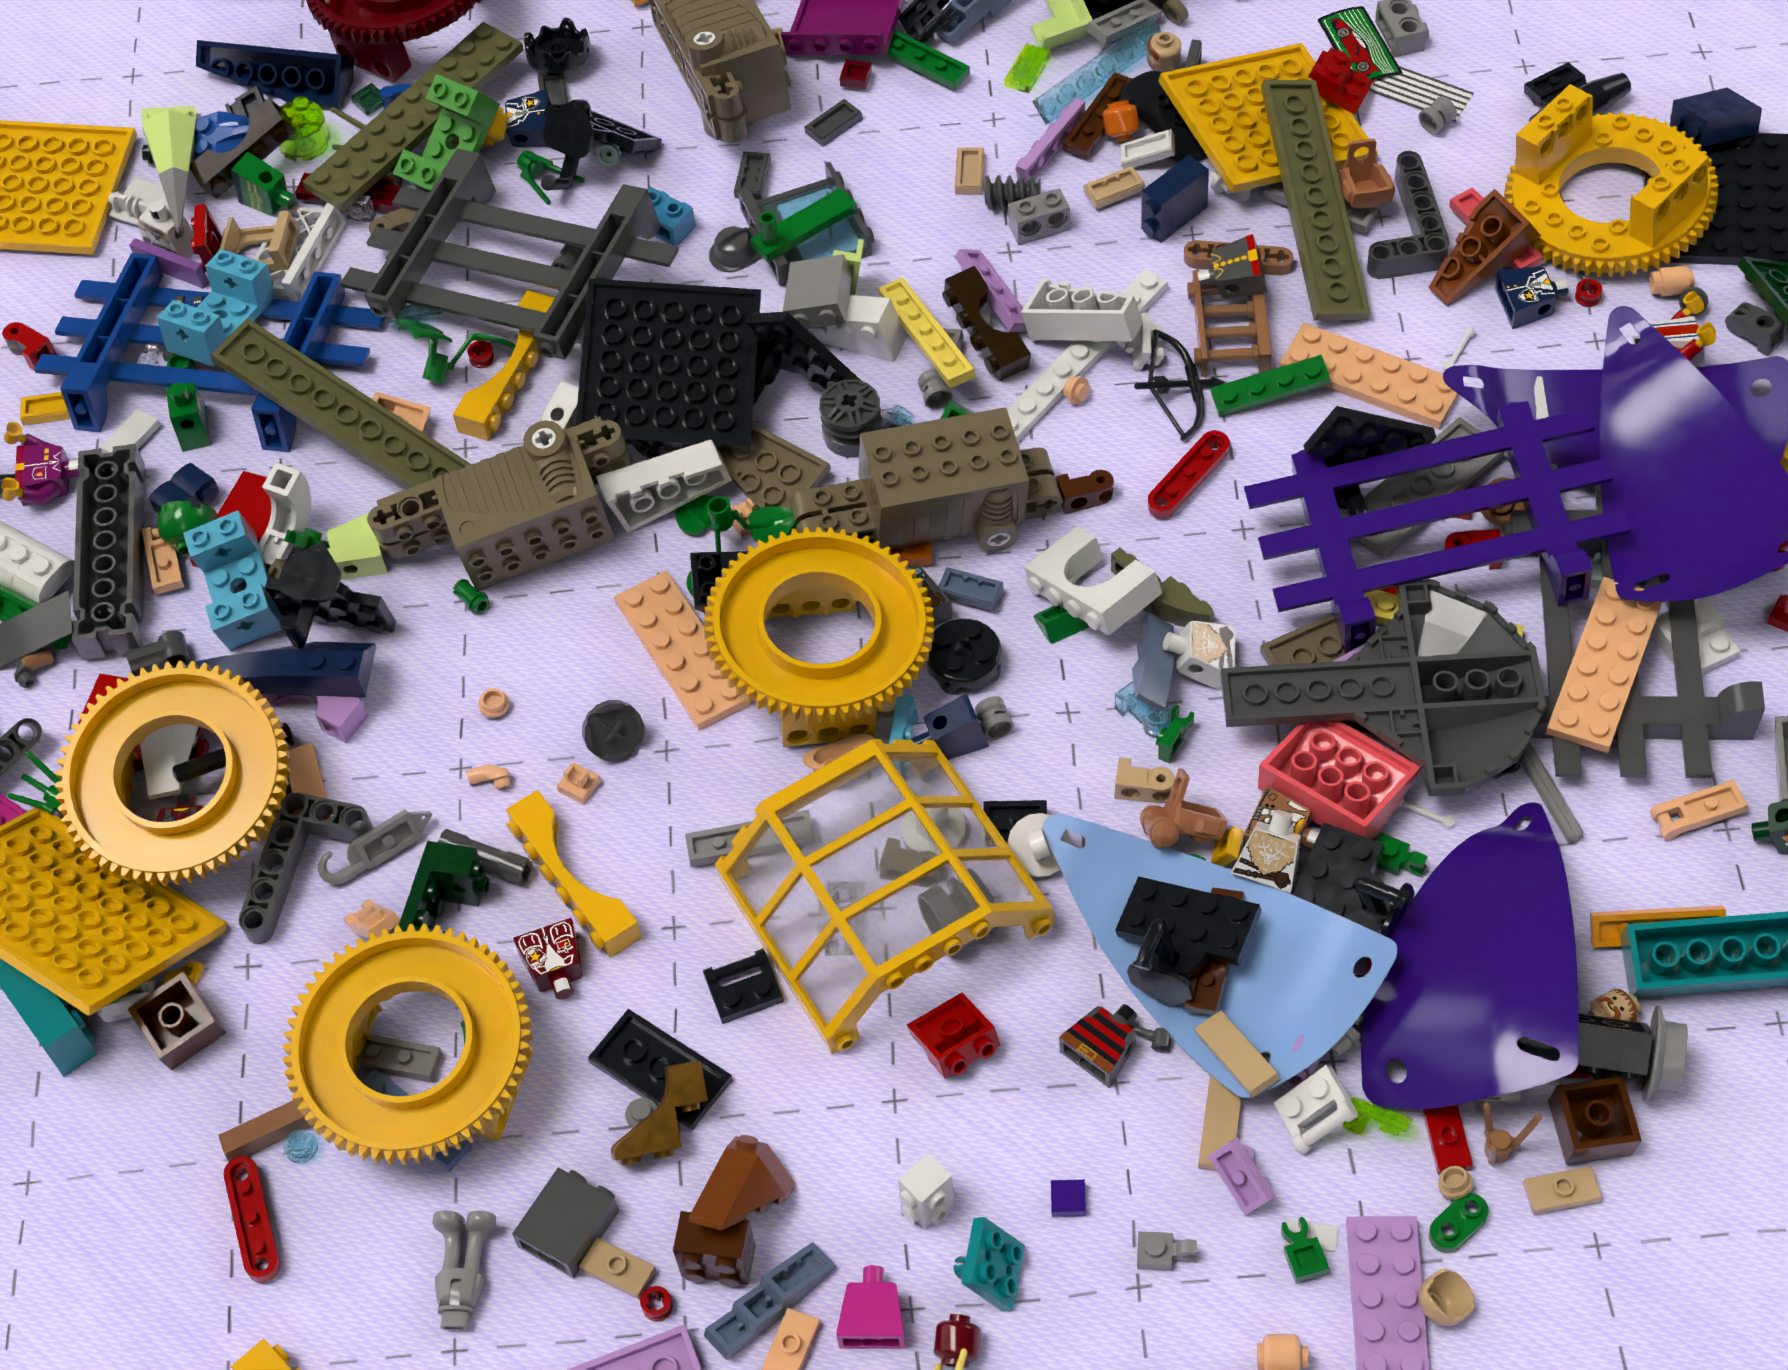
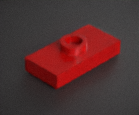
(1447, 1138)

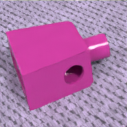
(871, 1314)

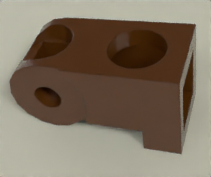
(1085, 490)

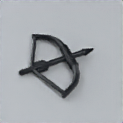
(1163, 385)

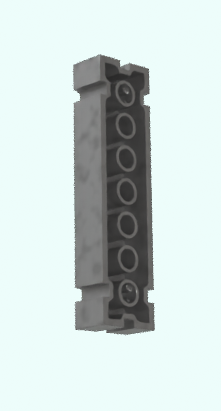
(108, 552)

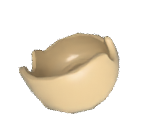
(1446, 1298)

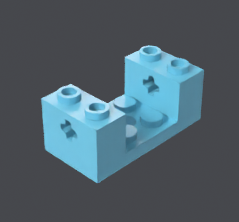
(239, 292)
(230, 556)

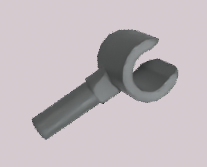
(1160, 1038)

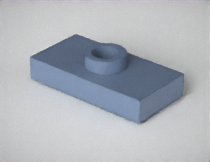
(971, 588)

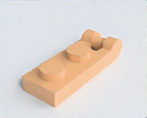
(162, 562)
(1699, 809)
(371, 919)

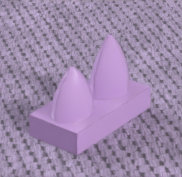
(1241, 1175)

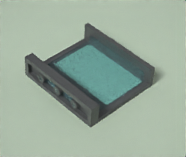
(840, 236)

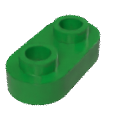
(1459, 1221)

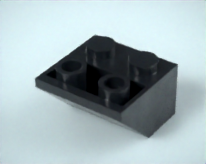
(704, 570)

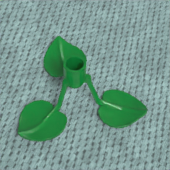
(436, 363)
(717, 513)

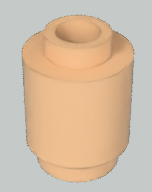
(1671, 280)

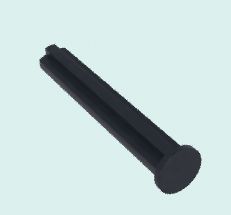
(211, 761)

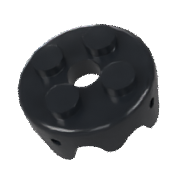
(557, 48)
(964, 671)

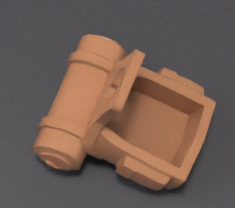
(1365, 182)
(1181, 818)

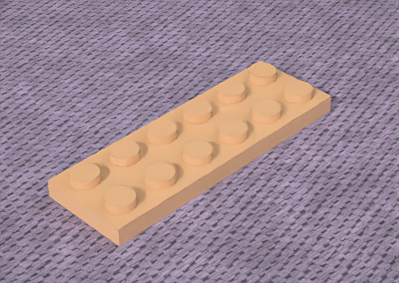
(1376, 376)
(678, 649)
(1603, 669)

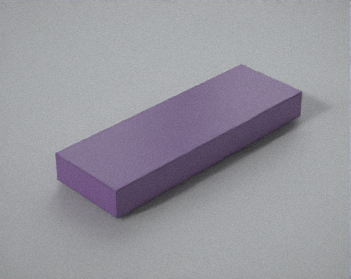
(172, 263)

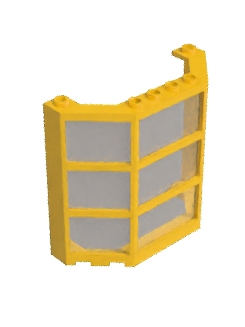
(873, 879)

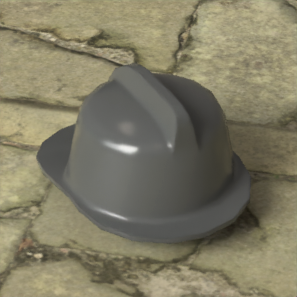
(732, 249)

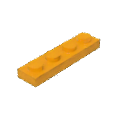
(1607, 926)

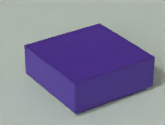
(1068, 1198)

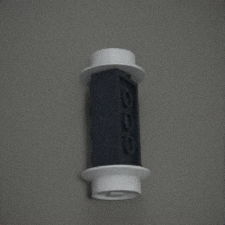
(1627, 1048)

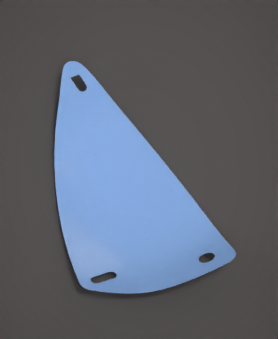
(1290, 978)

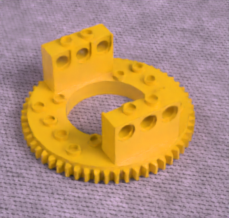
(1662, 215)
(816, 576)
(101, 765)
(339, 1018)

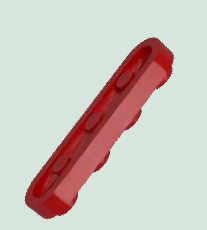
(1188, 474)
(251, 1219)

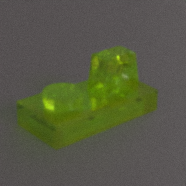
(1027, 68)
(1391, 1121)

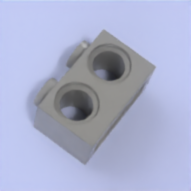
(1401, 26)
(1039, 216)

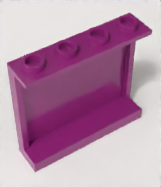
(842, 27)

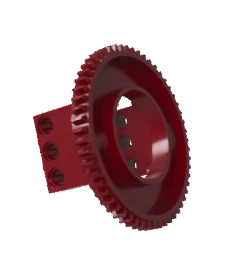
(378, 28)

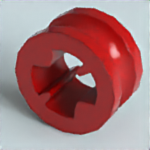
(1582, 296)
(480, 361)
(656, 1292)

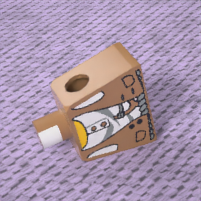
(1273, 800)

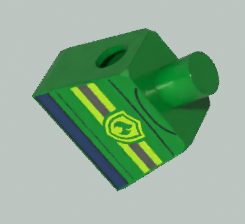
(261, 186)

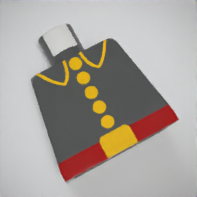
(1236, 269)

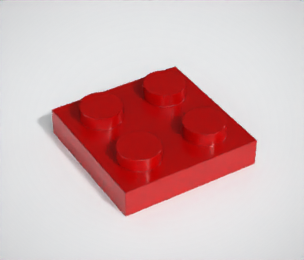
(206, 234)

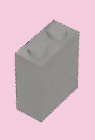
(818, 291)

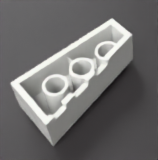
(869, 328)

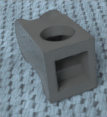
(1757, 326)

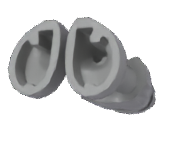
(458, 1287)

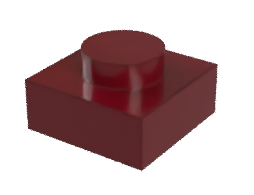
(855, 74)

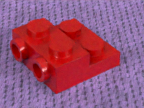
(1339, 82)
(954, 1035)

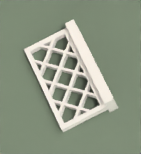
(311, 253)

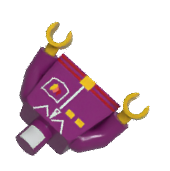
(40, 469)

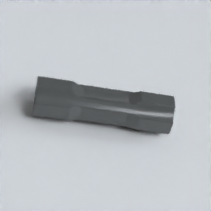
(498, 862)

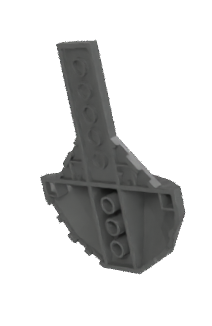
(1435, 684)

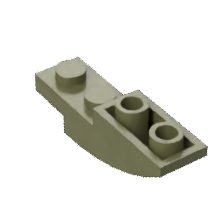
(1175, 603)

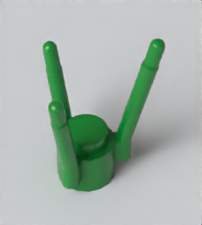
(534, 166)
(50, 792)

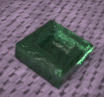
(368, 99)

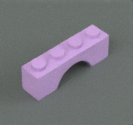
(336, 715)

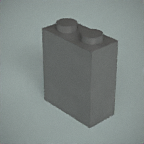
(565, 1221)

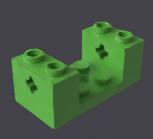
(463, 115)

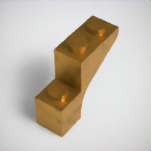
(659, 1130)

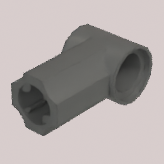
(169, 648)

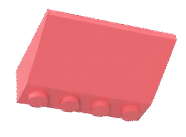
(1339, 776)

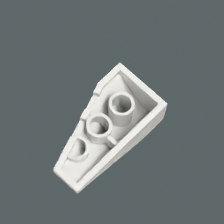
(161, 752)

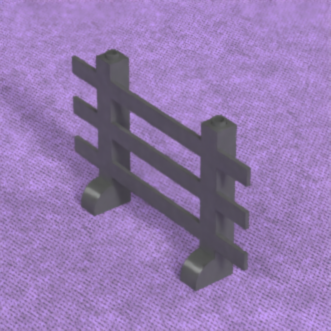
(450, 200)
(1686, 717)

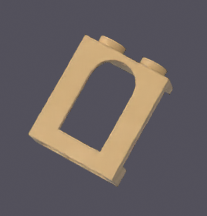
(281, 238)

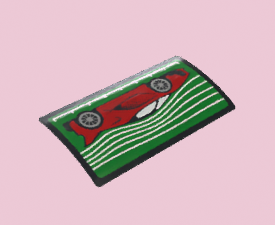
(1358, 37)

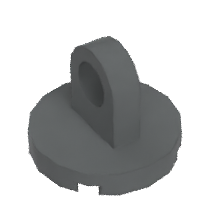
(612, 730)

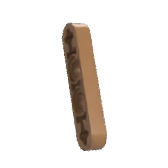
(1271, 267)

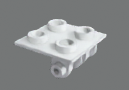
(135, 200)

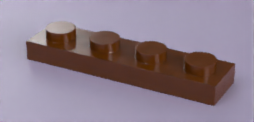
(1090, 127)
(1210, 981)

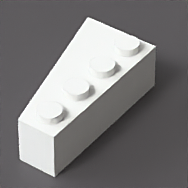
(1080, 314)
(662, 483)

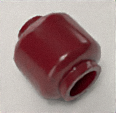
(955, 1335)

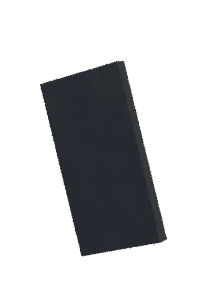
(636, 1057)

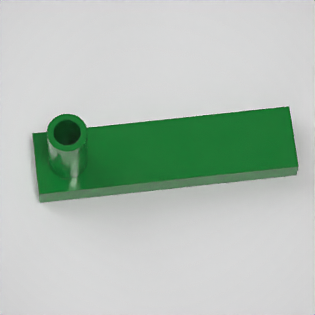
(781, 237)

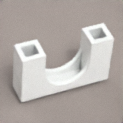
(1102, 605)

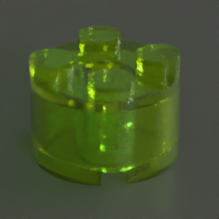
(312, 130)

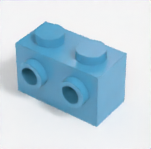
(674, 217)

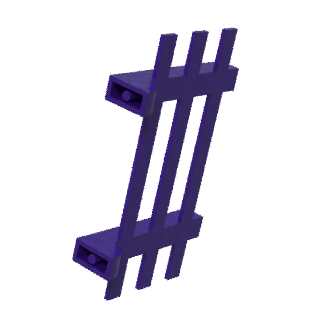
(1534, 485)

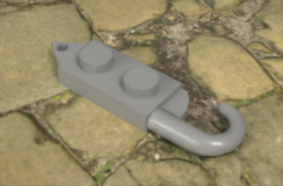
(377, 845)

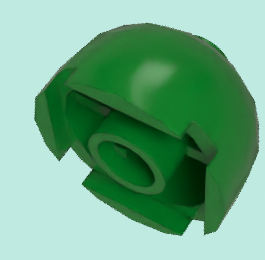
(180, 517)

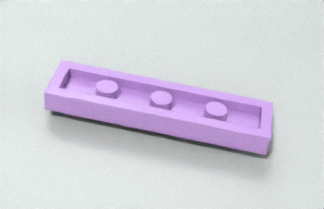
(1051, 142)
(999, 295)

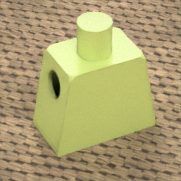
(356, 549)

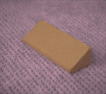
(262, 1131)

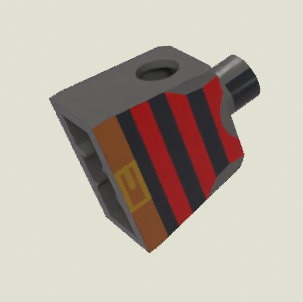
(1101, 1042)

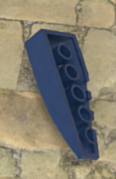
(281, 71)
(314, 670)

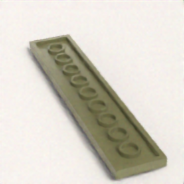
(408, 118)
(1315, 200)
(334, 407)

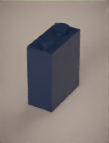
(1716, 116)
(1174, 198)

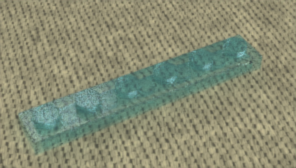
(1096, 71)

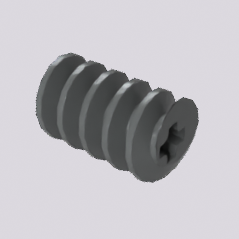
(1009, 192)

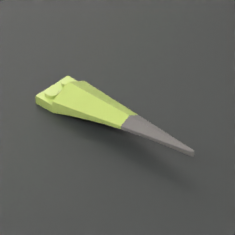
(171, 144)

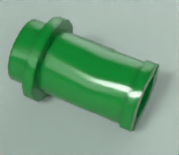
(476, 601)

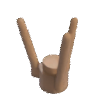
(1499, 1142)

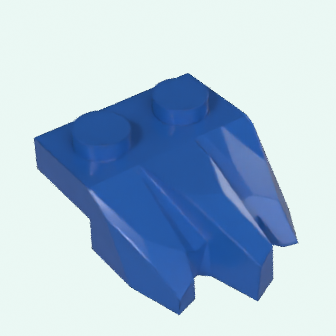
(219, 132)

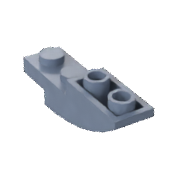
(967, 15)

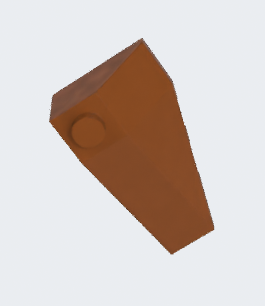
(1488, 244)
(742, 1181)

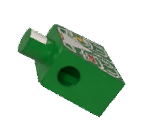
(184, 404)

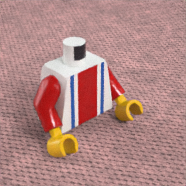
(1684, 331)

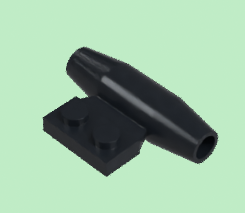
(1605, 90)

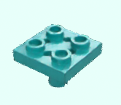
(991, 1264)

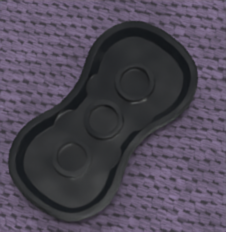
(1160, 113)

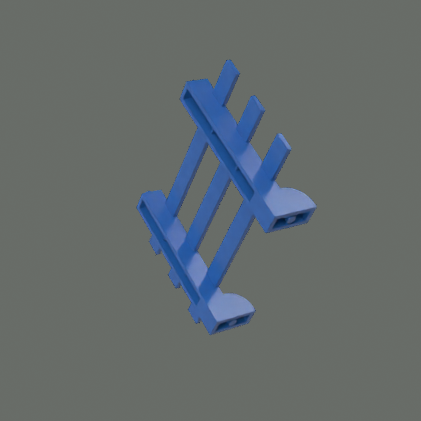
(119, 325)

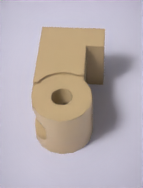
(1142, 783)

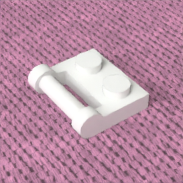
(1309, 1101)

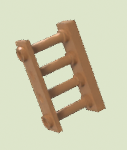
(1256, 330)

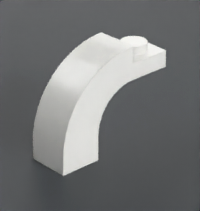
(289, 511)

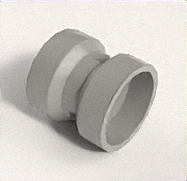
(1437, 115)
(935, 389)
(995, 720)

